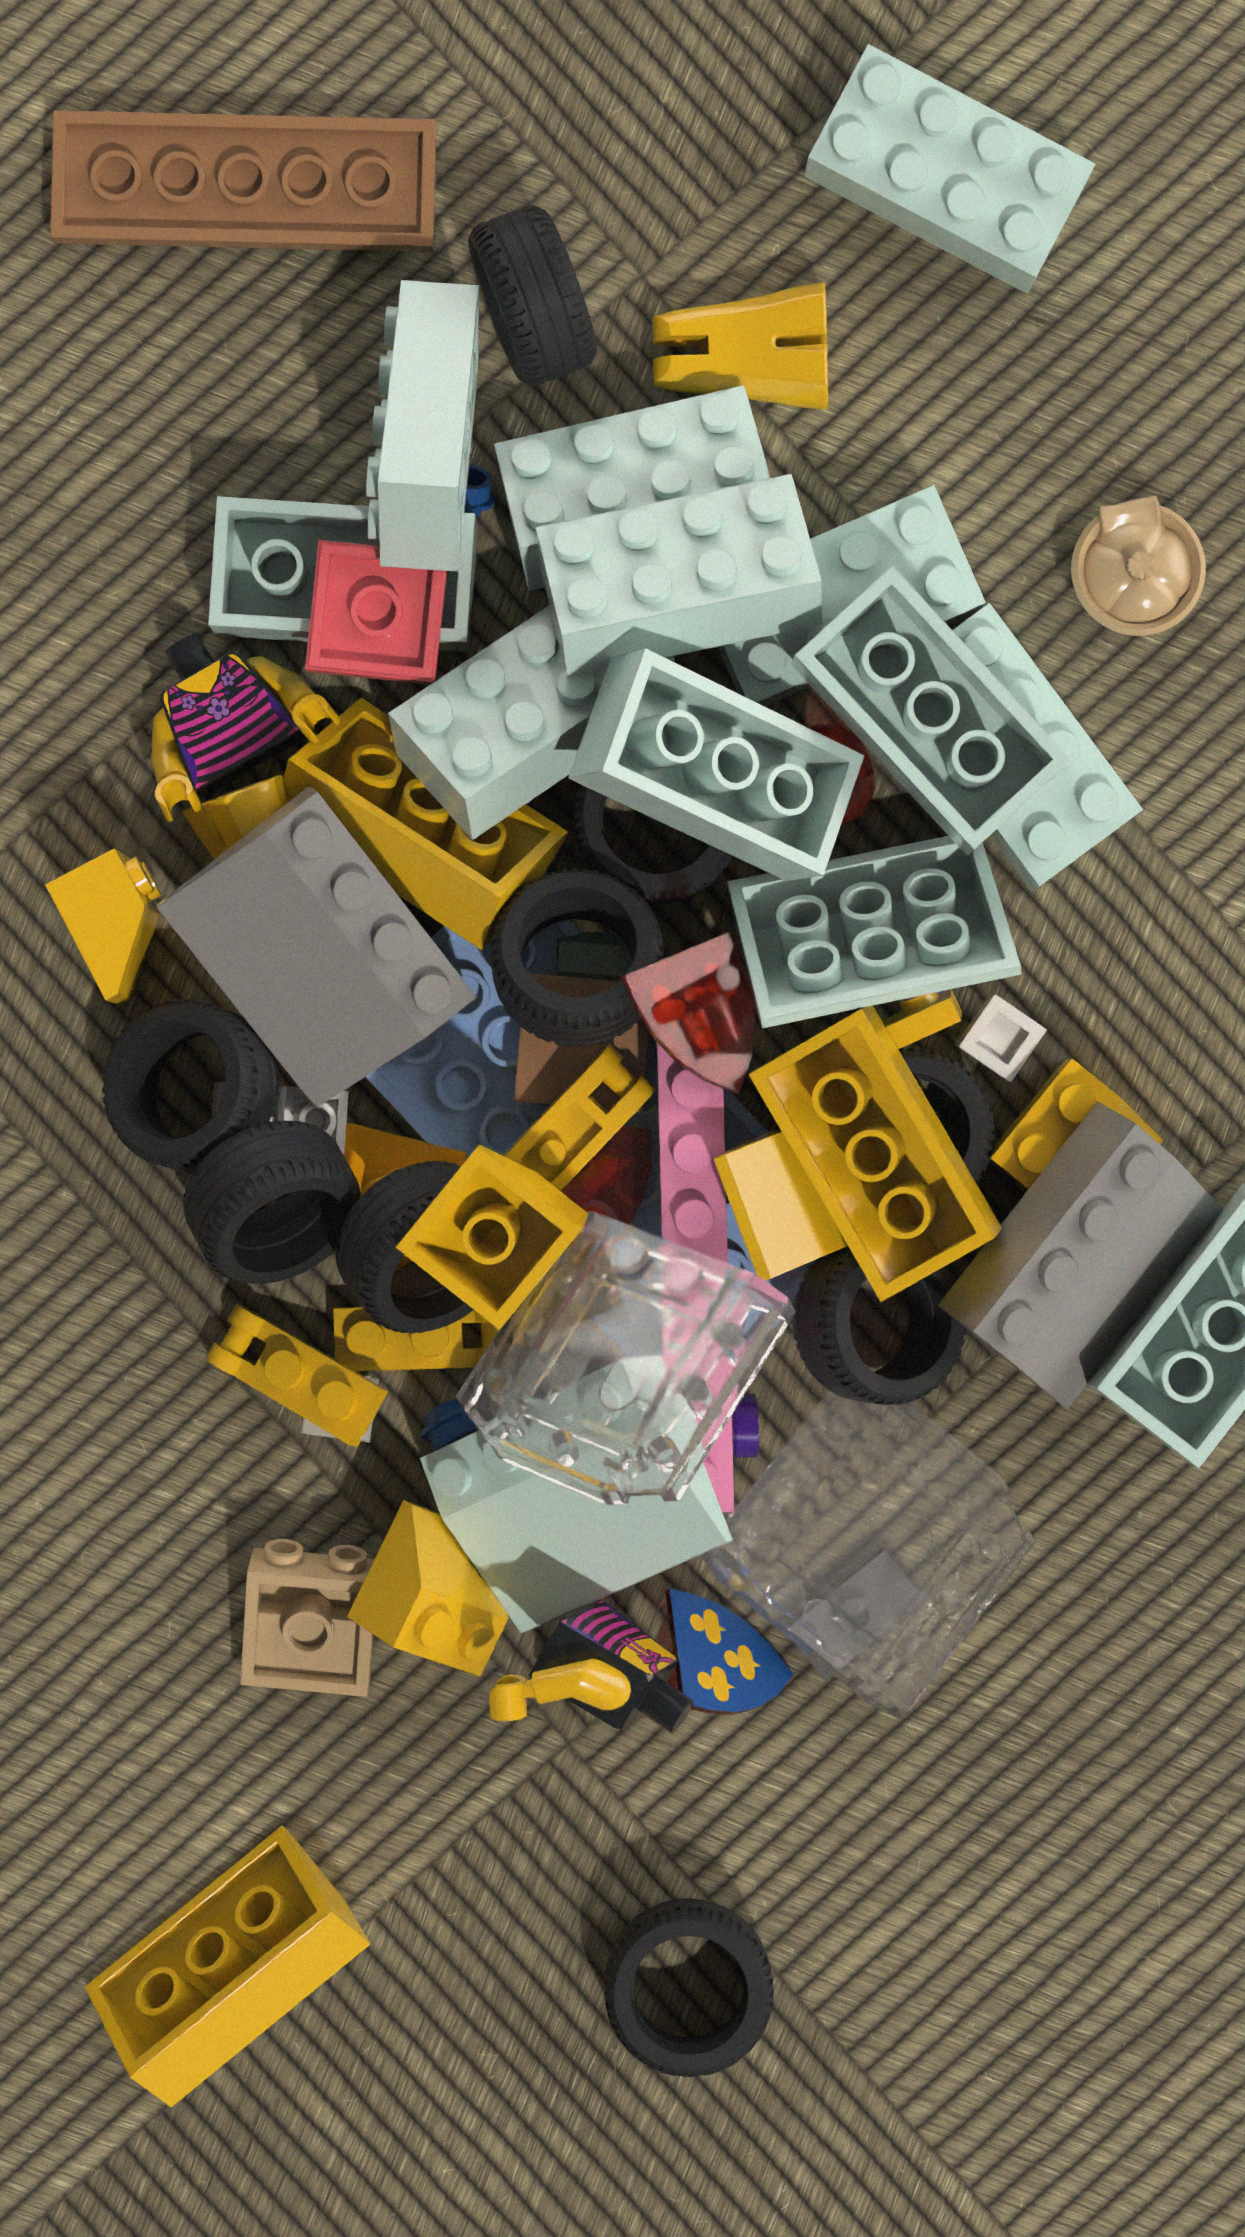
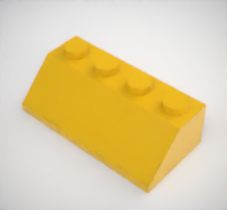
(410, 832)
(876, 1152)
(225, 1967)

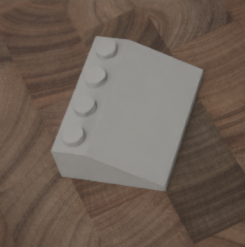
(315, 948)
(1082, 1254)

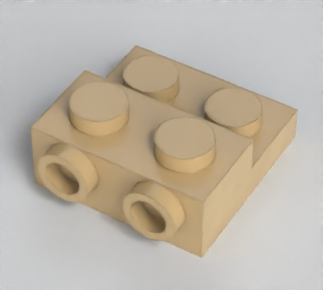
(299, 1620)

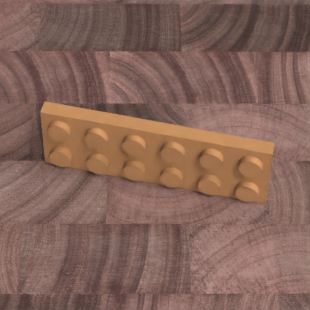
(243, 181)

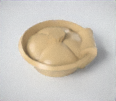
(1138, 567)

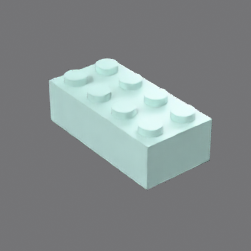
(948, 169)
(424, 425)
(627, 463)
(906, 534)
(269, 564)
(680, 574)
(930, 710)
(497, 726)
(716, 765)
(1081, 800)
(1185, 1354)

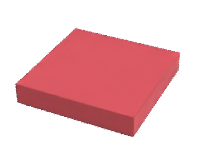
(374, 616)

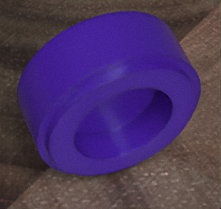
(745, 1428)

